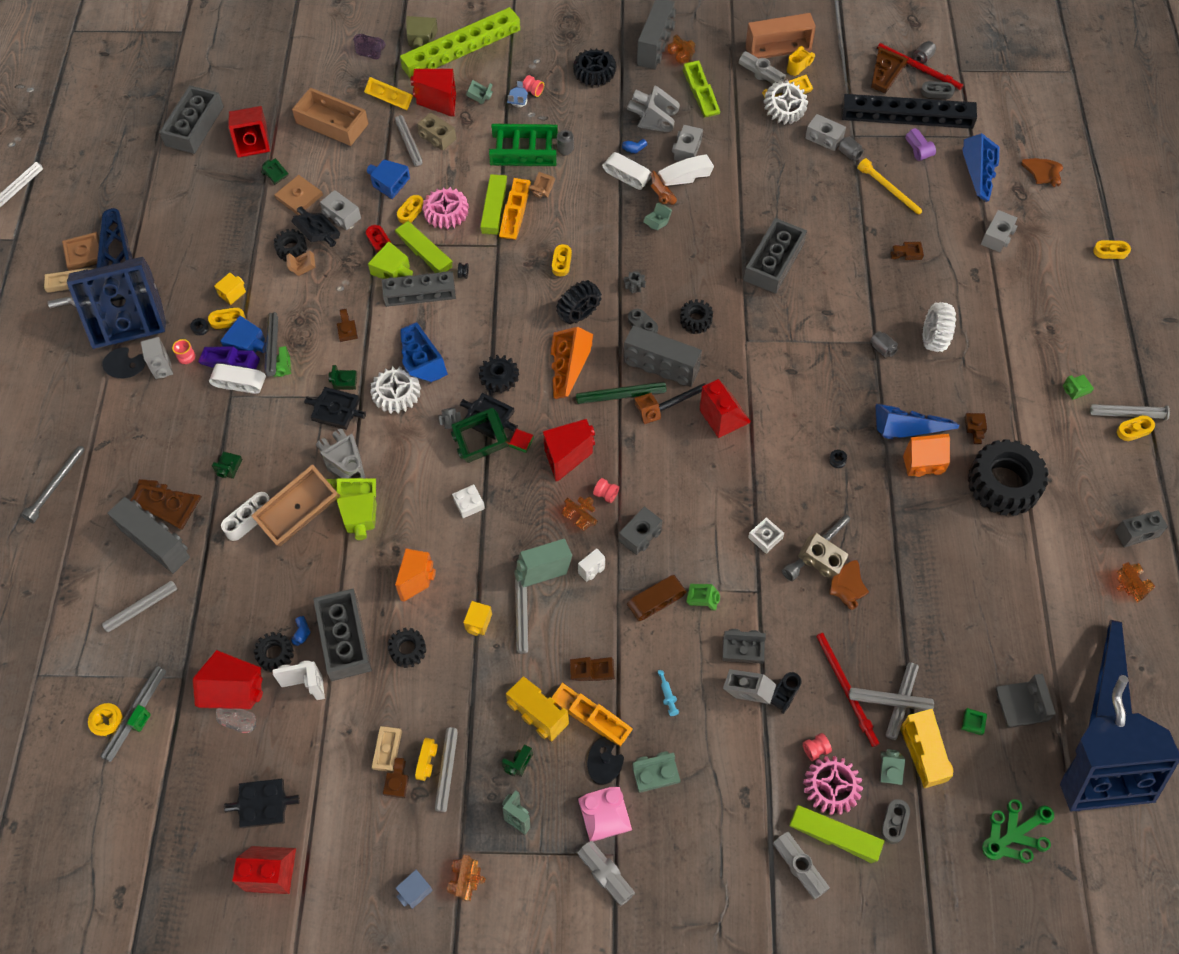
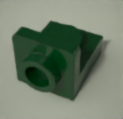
(274, 171)
(343, 379)
(227, 465)
(521, 760)

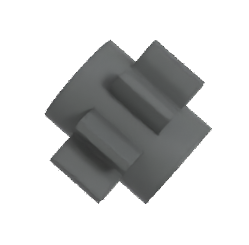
(634, 282)
(449, 417)

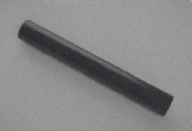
(679, 398)

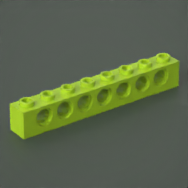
(461, 42)

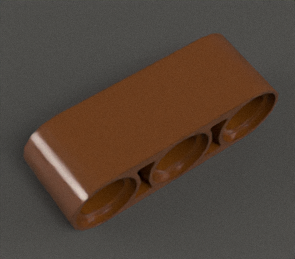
(656, 598)

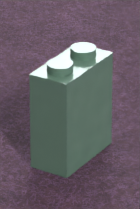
(543, 563)

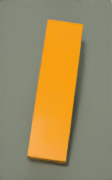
(515, 209)
(592, 715)

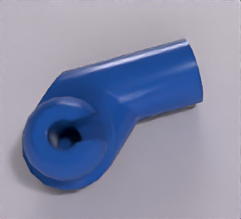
(634, 147)
(302, 633)

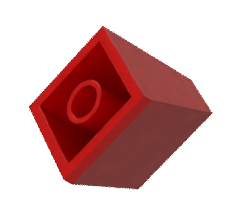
(435, 89)
(249, 131)
(721, 409)
(568, 446)
(227, 683)
(265, 869)

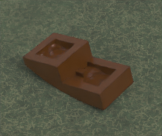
(592, 669)

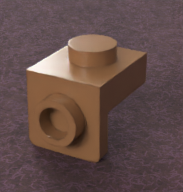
(542, 185)
(301, 263)

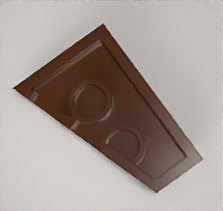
(887, 69)
(168, 505)

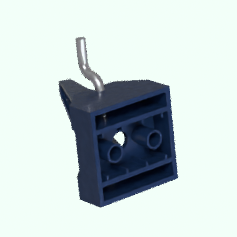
(99, 287)
(1121, 754)

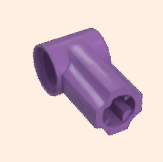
(921, 148)

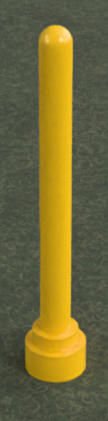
(866, 166)

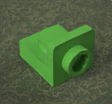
(283, 364)
(1077, 386)
(703, 595)

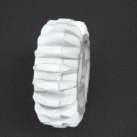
(780, 105)
(939, 327)
(384, 386)

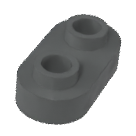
(938, 90)
(642, 321)
(895, 822)

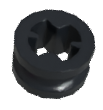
(463, 270)
(197, 322)
(838, 464)

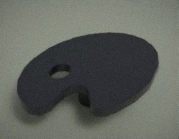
(118, 363)
(604, 767)

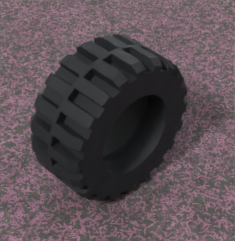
(1013, 457)

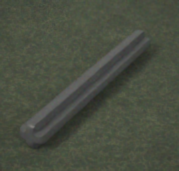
(271, 344)
(142, 699)

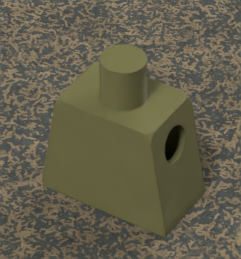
(420, 30)

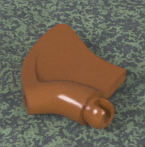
(1044, 170)
(665, 194)
(849, 585)

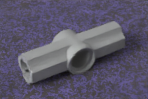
(761, 68)
(606, 873)
(810, 877)

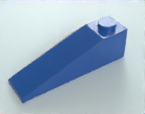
(981, 159)
(420, 355)
(897, 423)

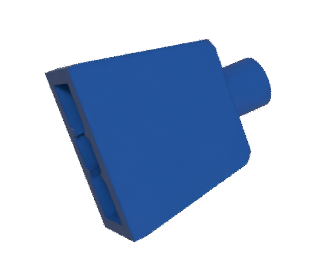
(389, 177)
(244, 336)

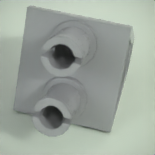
(654, 110)
(342, 457)

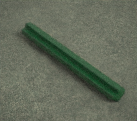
(621, 392)

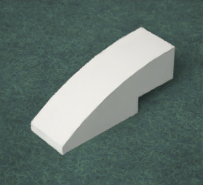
(686, 170)

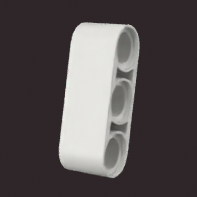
(627, 170)
(237, 378)
(238, 520)

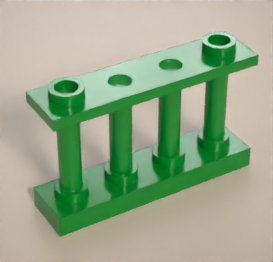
(523, 157)

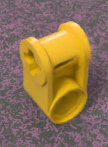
(799, 61)

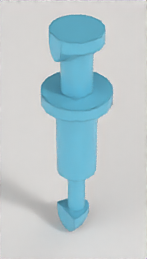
(669, 698)

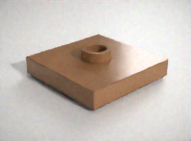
(298, 193)
(81, 251)

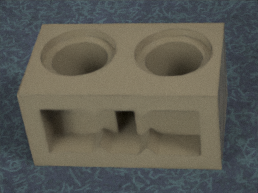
(436, 131)
(824, 551)

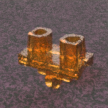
(684, 49)
(572, 508)
(1131, 583)
(468, 878)

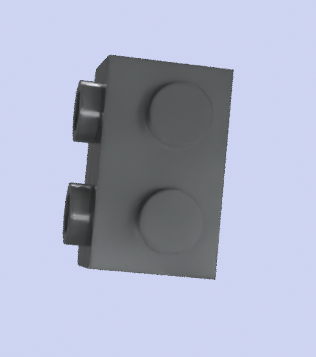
(743, 646)

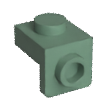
(479, 92)
(659, 217)
(892, 767)

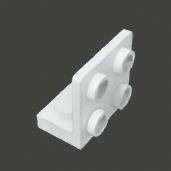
(304, 672)

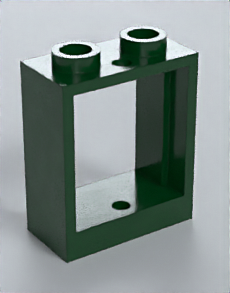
(490, 414)

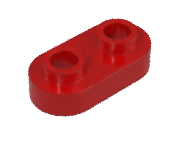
(380, 238)

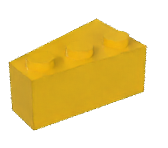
(537, 709)
(927, 748)

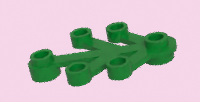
(1015, 834)

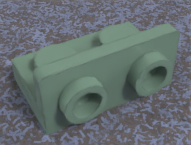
(655, 771)
(515, 813)

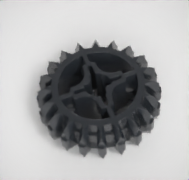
(594, 70)
(578, 302)

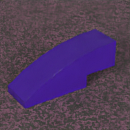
(228, 356)

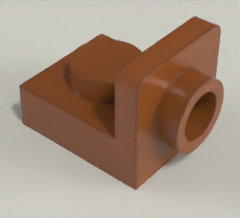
(648, 408)

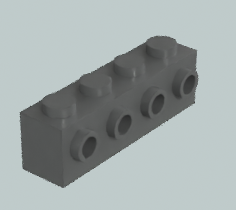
(418, 289)

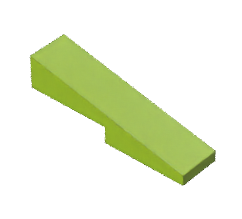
(701, 89)
(493, 204)
(424, 248)
(353, 486)
(836, 833)

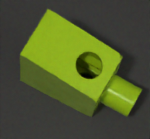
(390, 263)
(358, 514)

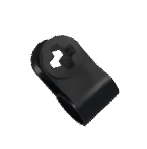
(783, 694)

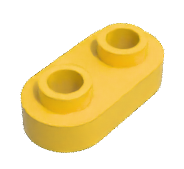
(410, 209)
(1109, 249)
(561, 263)
(225, 316)
(1134, 428)
(424, 767)

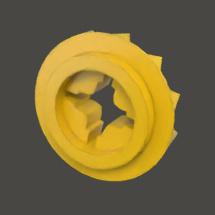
(95, 719)

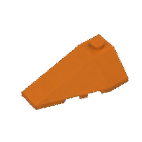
(570, 352)

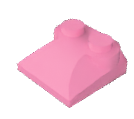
(604, 813)

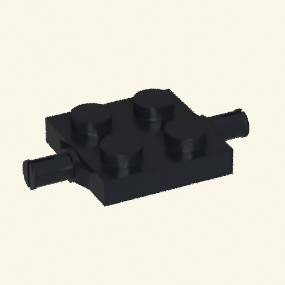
(315, 227)
(484, 403)
(335, 408)
(261, 803)

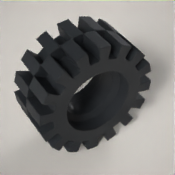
(290, 237)
(692, 324)
(269, 641)
(407, 659)

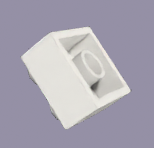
(468, 501)
(766, 535)
(591, 565)

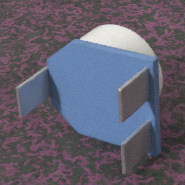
(518, 95)

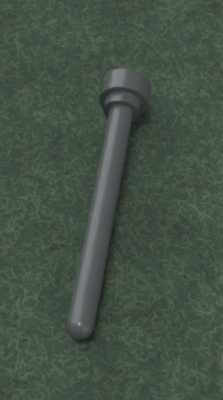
(31, 513)
(792, 570)

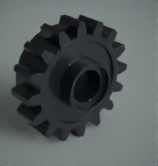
(499, 383)

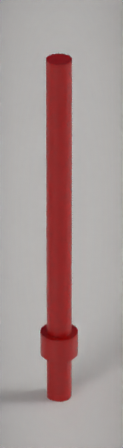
(944, 78)
(865, 724)

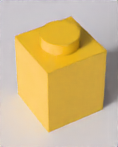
(230, 288)
(477, 618)

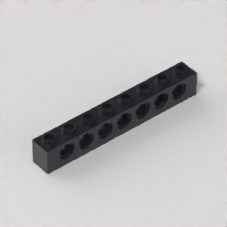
(909, 111)

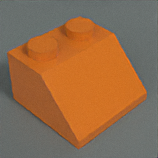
(927, 455)
(414, 573)

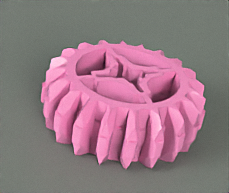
(455, 205)
(842, 786)

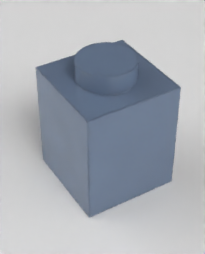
(413, 890)

